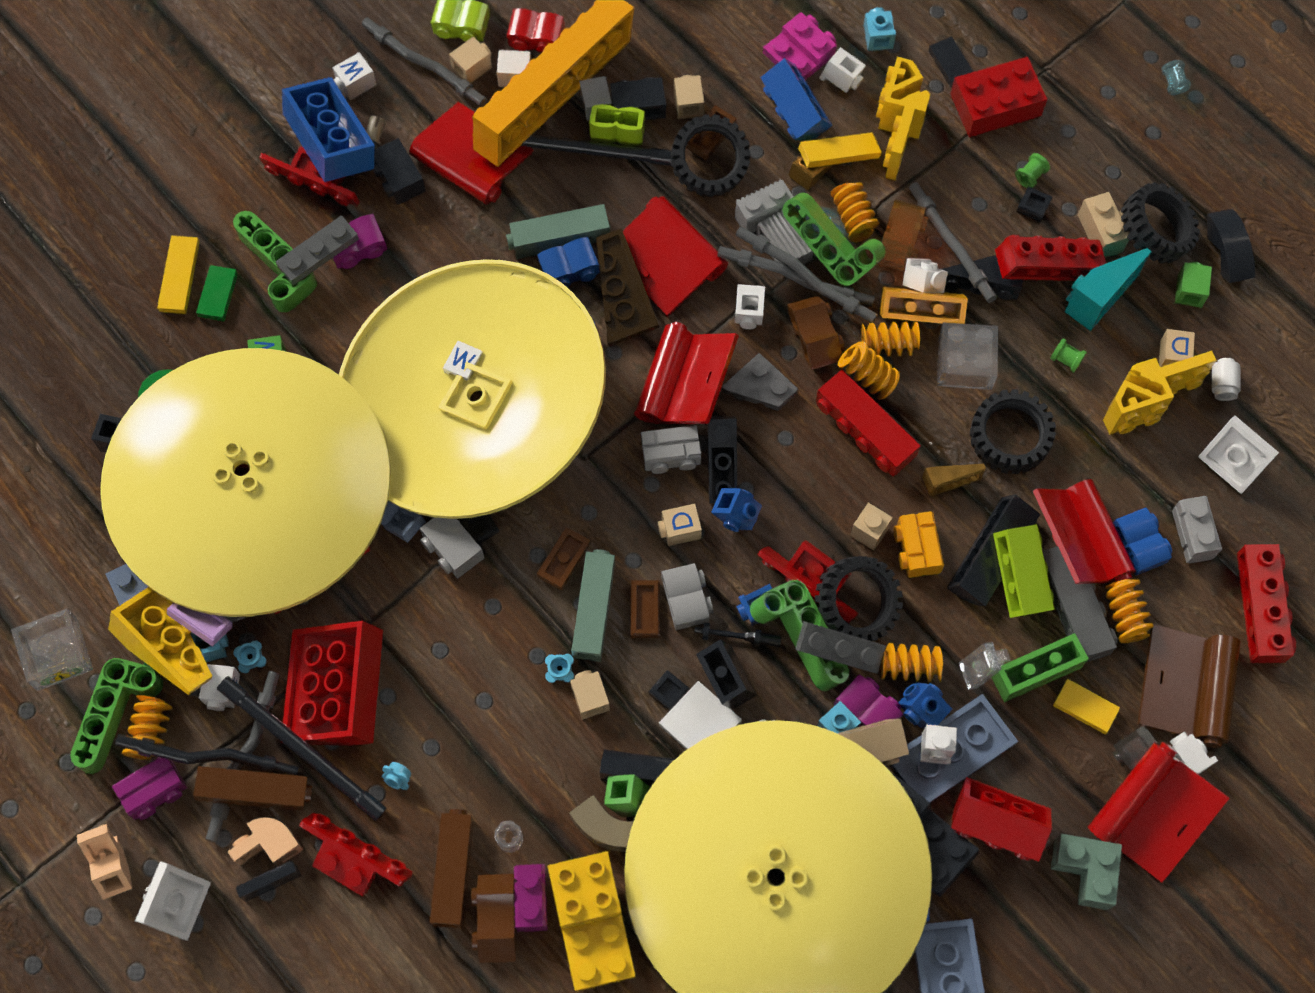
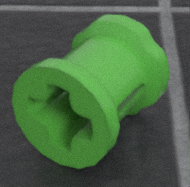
(1032, 171)
(1068, 355)

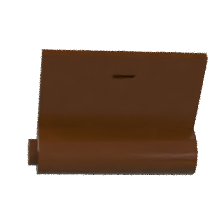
(1194, 684)

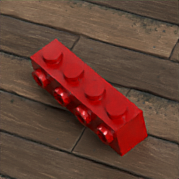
(1048, 257)
(867, 423)
(1265, 603)

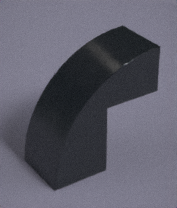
(1231, 237)

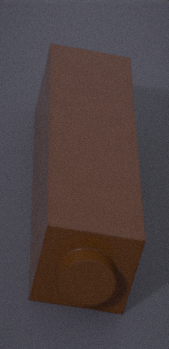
(252, 788)
(452, 869)

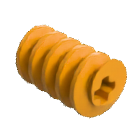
(854, 211)
(892, 338)
(870, 369)
(1128, 610)
(912, 662)
(147, 722)

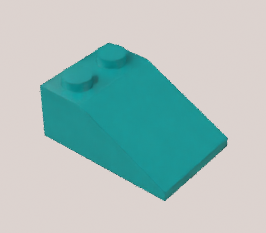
(1102, 287)

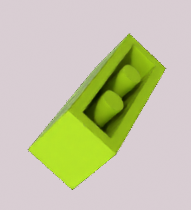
(1023, 571)

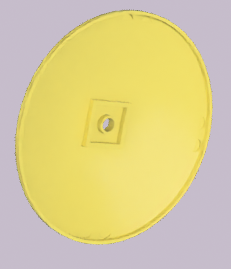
(536, 377)
(256, 537)
(789, 803)

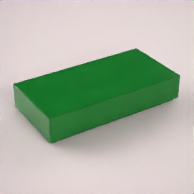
(217, 293)

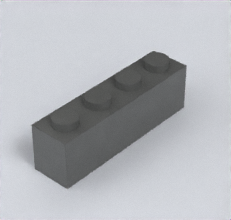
(1079, 608)

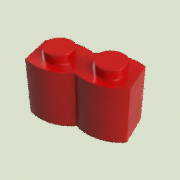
(533, 30)

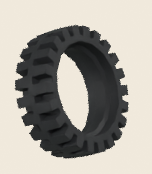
(732, 133)
(1174, 209)
(1019, 402)
(887, 589)

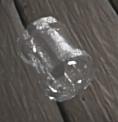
(500, 832)

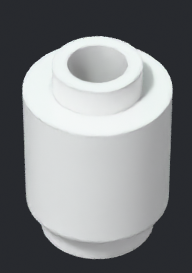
(1226, 379)

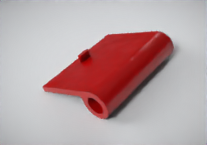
(449, 151)
(672, 254)
(685, 376)
(1085, 533)
(1154, 806)

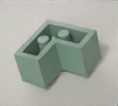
(1096, 863)

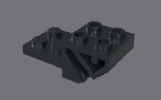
(948, 850)

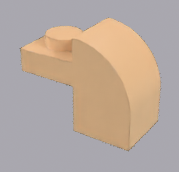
(268, 836)
(107, 861)

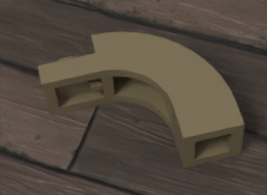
(600, 826)

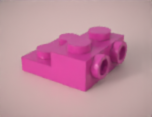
(802, 45)

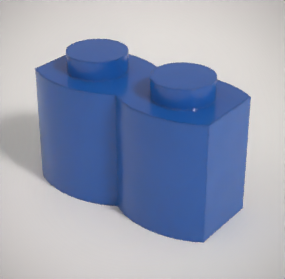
(570, 262)
(1143, 541)

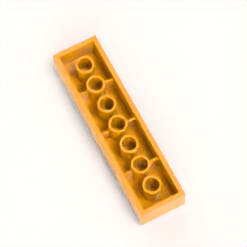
(551, 79)

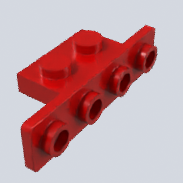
(304, 172)
(807, 566)
(350, 859)

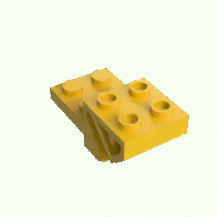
(901, 110)
(1150, 390)
(591, 921)

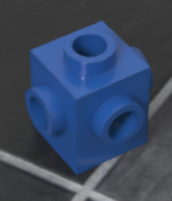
(736, 509)
(924, 705)

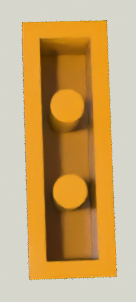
(923, 307)

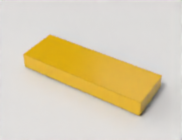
(839, 150)
(178, 274)

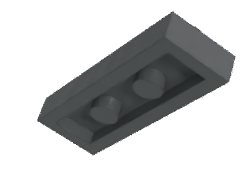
(317, 250)
(840, 647)

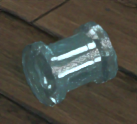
(1176, 77)

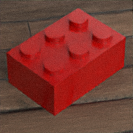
(998, 96)
(1002, 820)

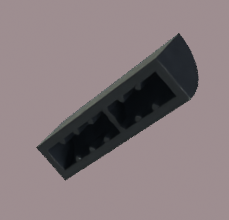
(980, 569)
(645, 767)

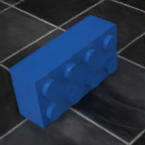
(328, 129)

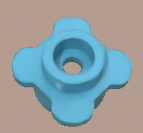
(246, 649)
(553, 662)
(396, 776)

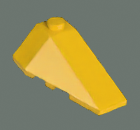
(159, 640)

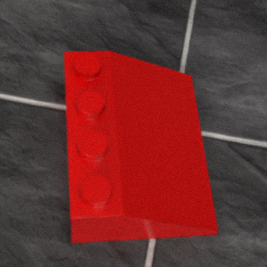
(334, 683)

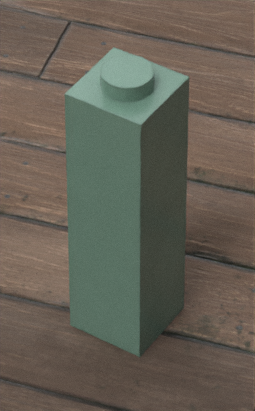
(545, 232)
(593, 606)

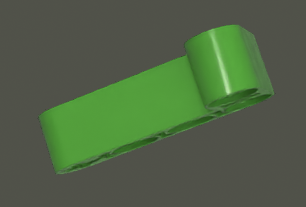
(243, 224)
(831, 235)
(823, 672)
(110, 716)

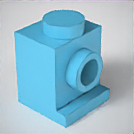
(879, 29)

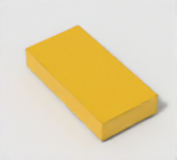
(1086, 706)

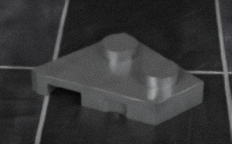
(761, 384)

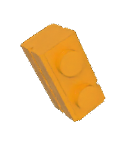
(919, 544)

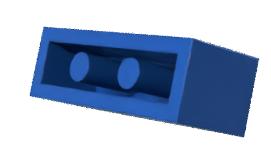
(795, 101)

